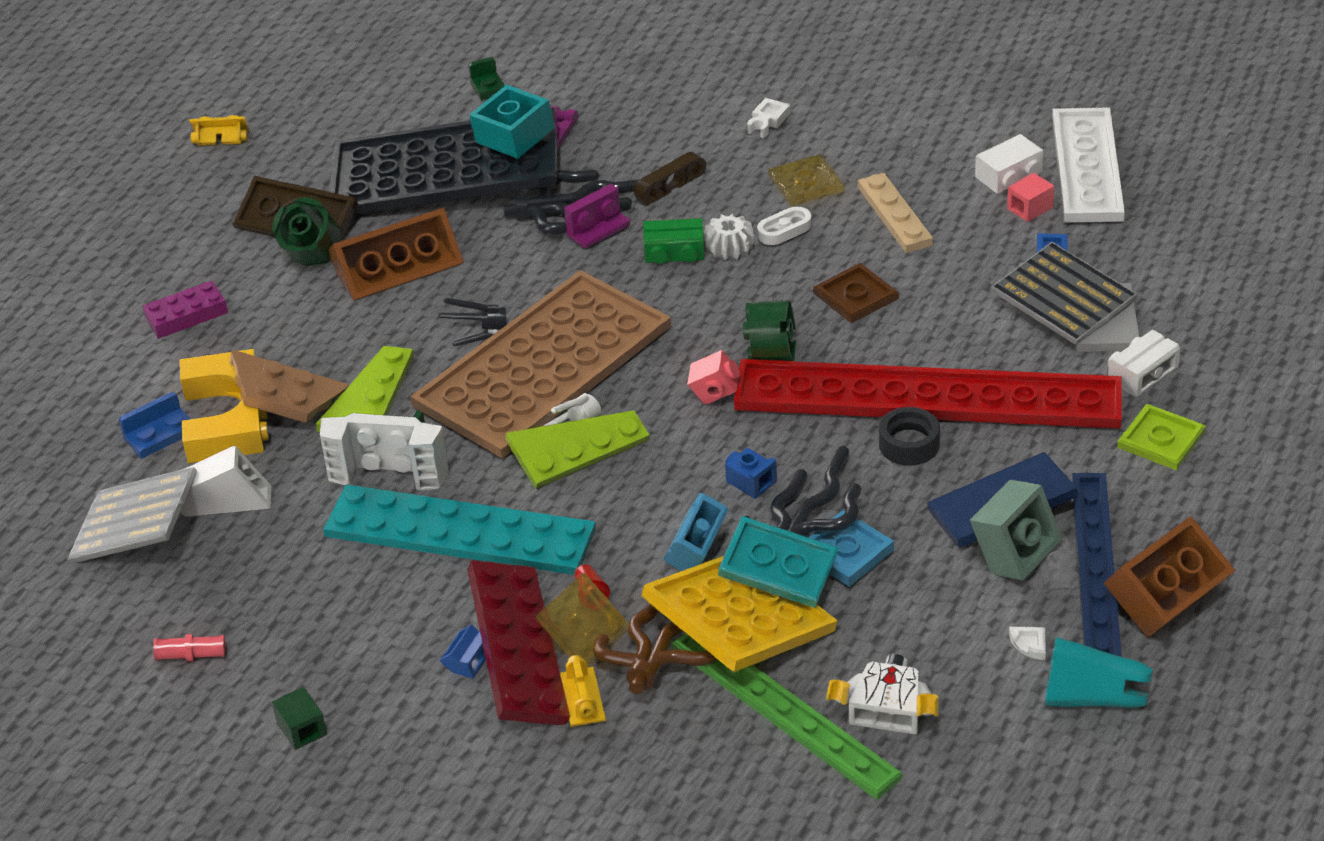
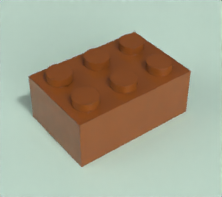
(1169, 576)

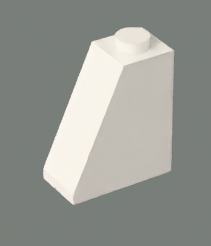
(226, 485)

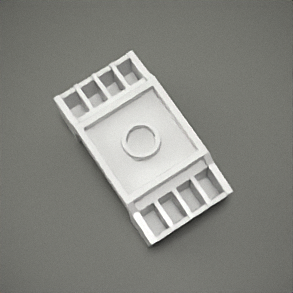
(384, 444)

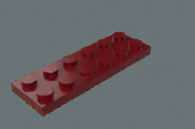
(516, 645)

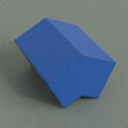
(465, 653)

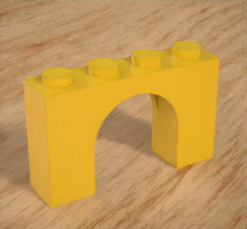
(239, 427)

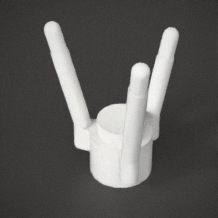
(580, 408)

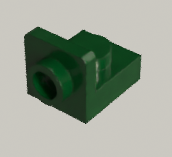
(485, 78)

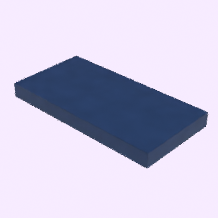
(959, 506)

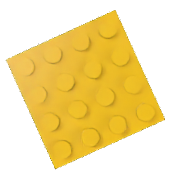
(734, 619)

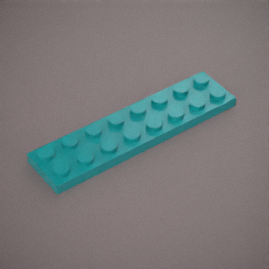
(460, 529)

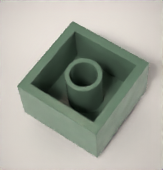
(1016, 529)

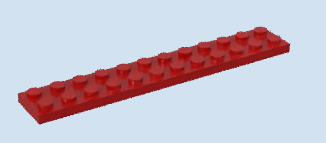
(944, 392)

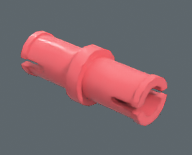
(189, 647)

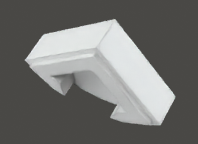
(1029, 640)

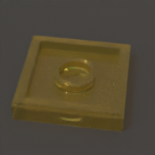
(805, 180)
(579, 617)

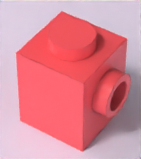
(1030, 197)
(713, 377)

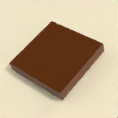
(856, 292)

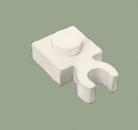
(768, 114)

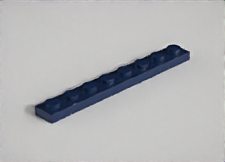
(1095, 563)

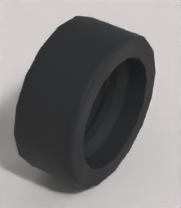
(909, 452)

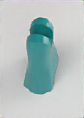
(1093, 678)

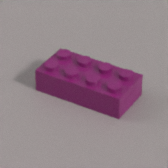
(185, 309)

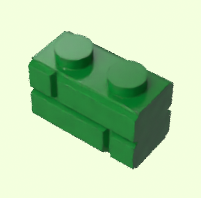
(673, 240)

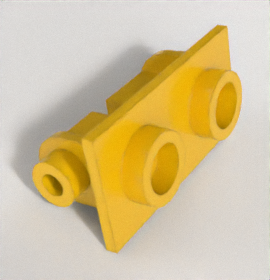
(231, 128)
(582, 693)

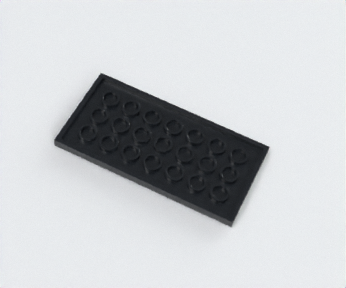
(435, 167)

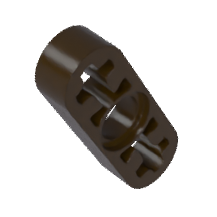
(655, 185)

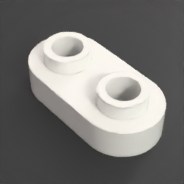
(784, 225)

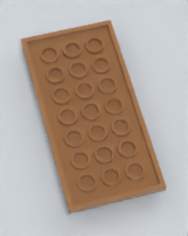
(540, 361)

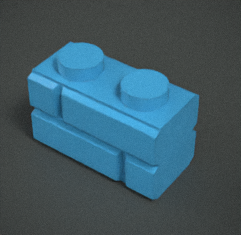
(696, 533)

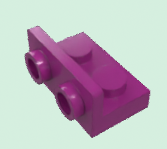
(595, 217)

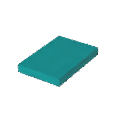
(778, 561)

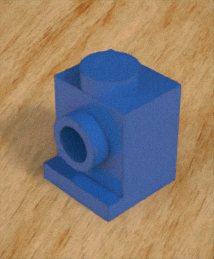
(746, 468)

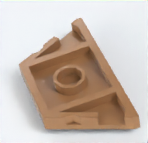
(283, 388)

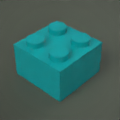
(512, 121)

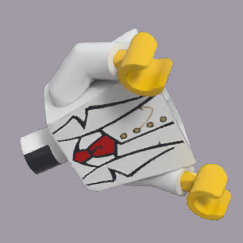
(885, 696)

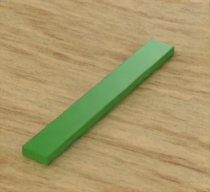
(802, 723)

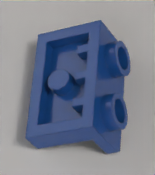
(153, 425)

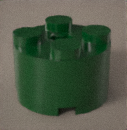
(306, 231)
(770, 330)

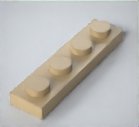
(895, 212)

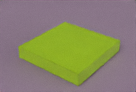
(1161, 436)

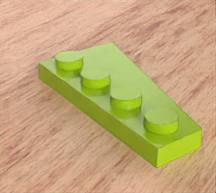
(375, 386)
(566, 447)

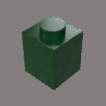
(299, 718)

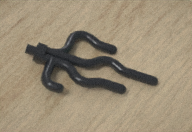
(548, 204)
(800, 524)

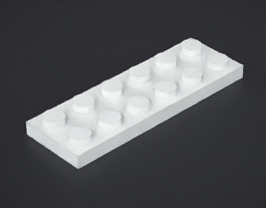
(1087, 165)

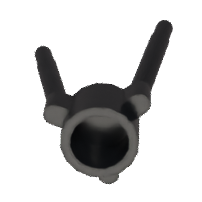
(491, 316)

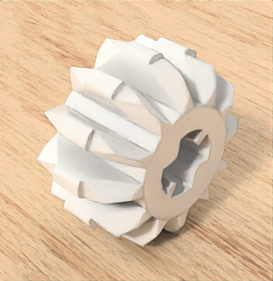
(729, 236)

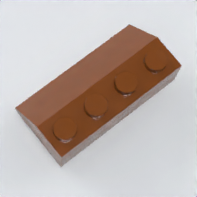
(396, 254)

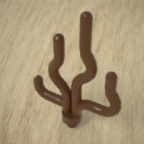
(648, 660)

